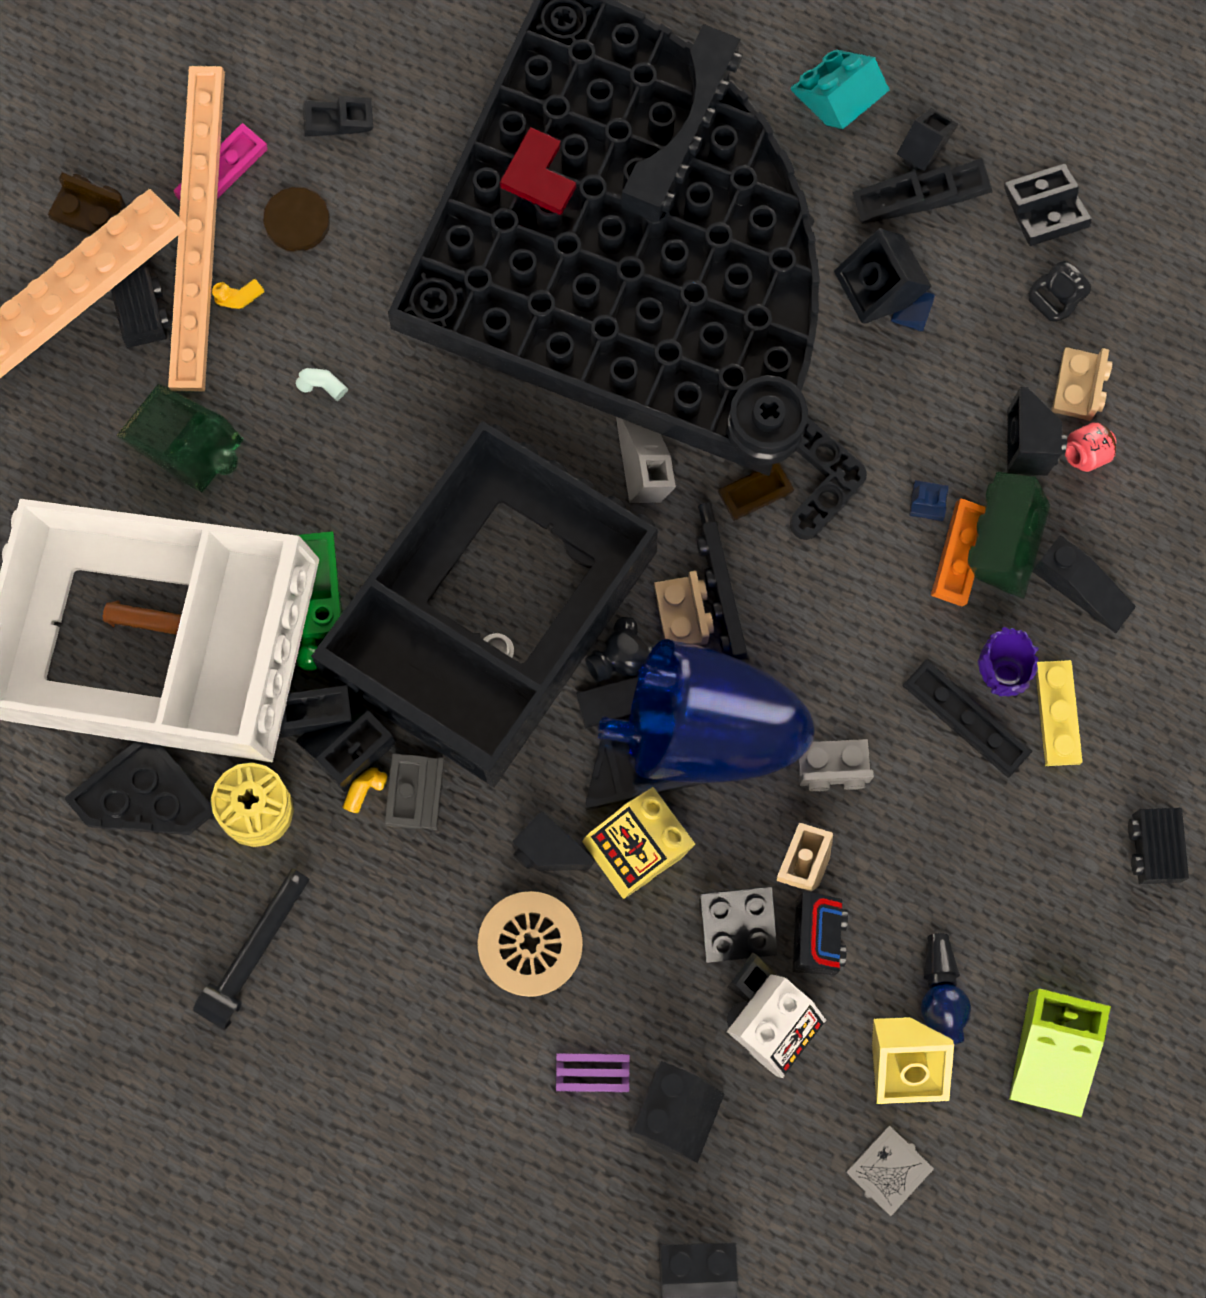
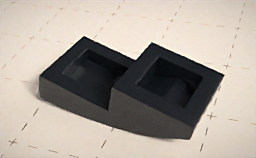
(345, 116)

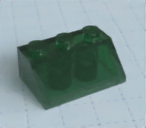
(1009, 533)

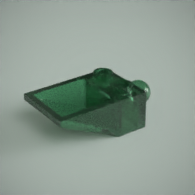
(183, 438)

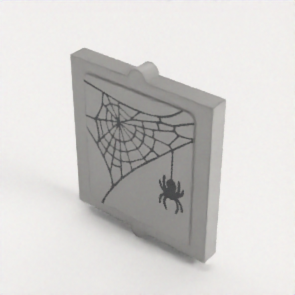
(890, 1170)

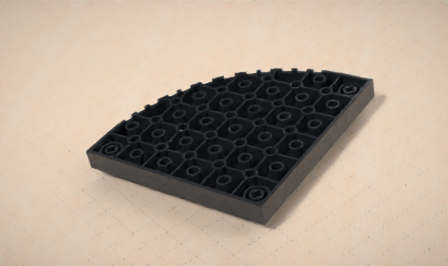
(599, 298)

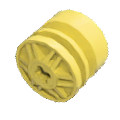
(265, 819)

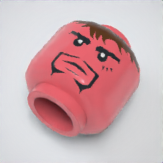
(1090, 447)

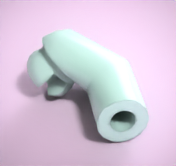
(321, 378)

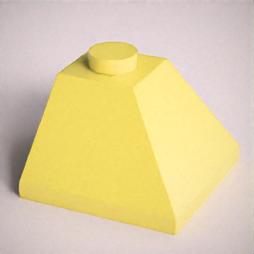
(910, 1062)

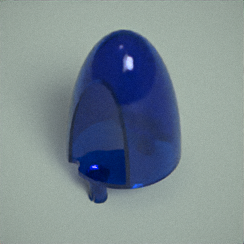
(709, 718)

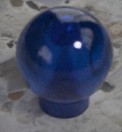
(947, 1011)

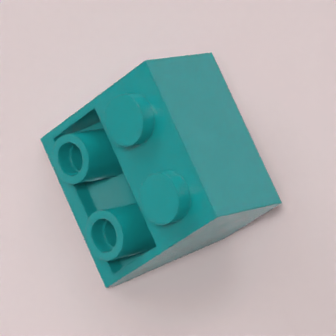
(841, 87)

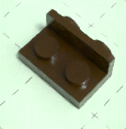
(85, 204)

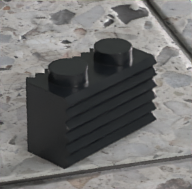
(139, 310)
(1158, 846)

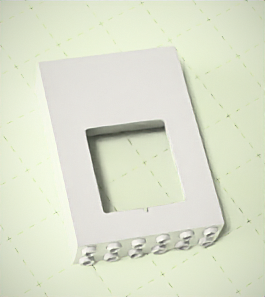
(231, 644)

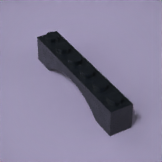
(655, 178)

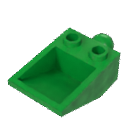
(324, 598)

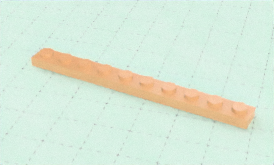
(196, 242)

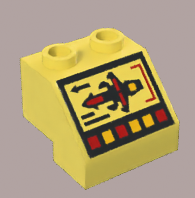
(638, 842)

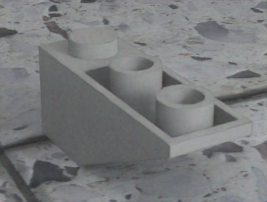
(645, 463)

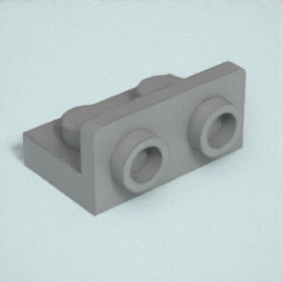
(836, 763)

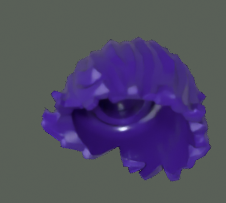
(1009, 650)

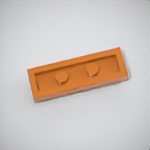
(954, 574)

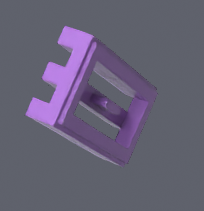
(572, 1087)

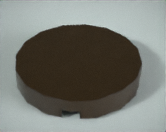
(296, 219)

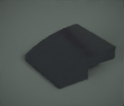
(1047, 204)

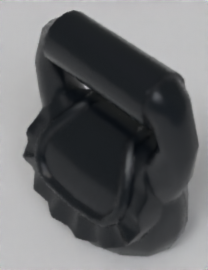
(1066, 285)

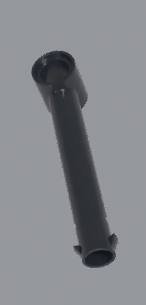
(220, 1001)

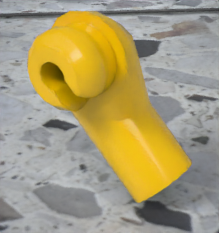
(236, 298)
(361, 785)

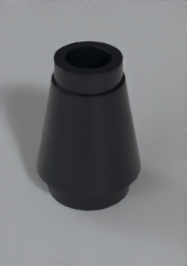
(940, 961)

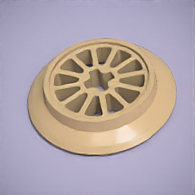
(526, 904)

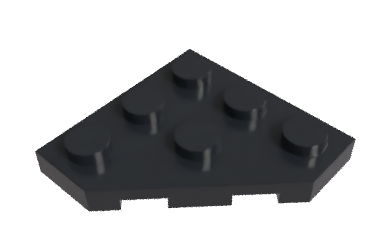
(141, 793)

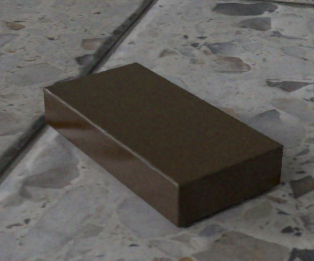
(755, 491)

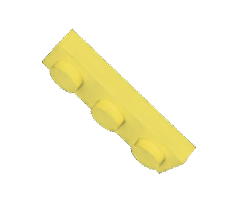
(1058, 713)

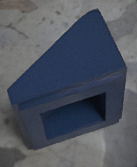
(915, 315)

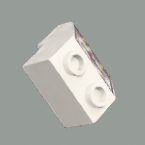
(777, 1024)

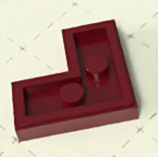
(530, 176)

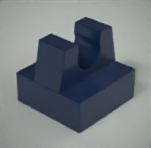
(928, 500)

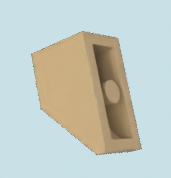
(806, 858)

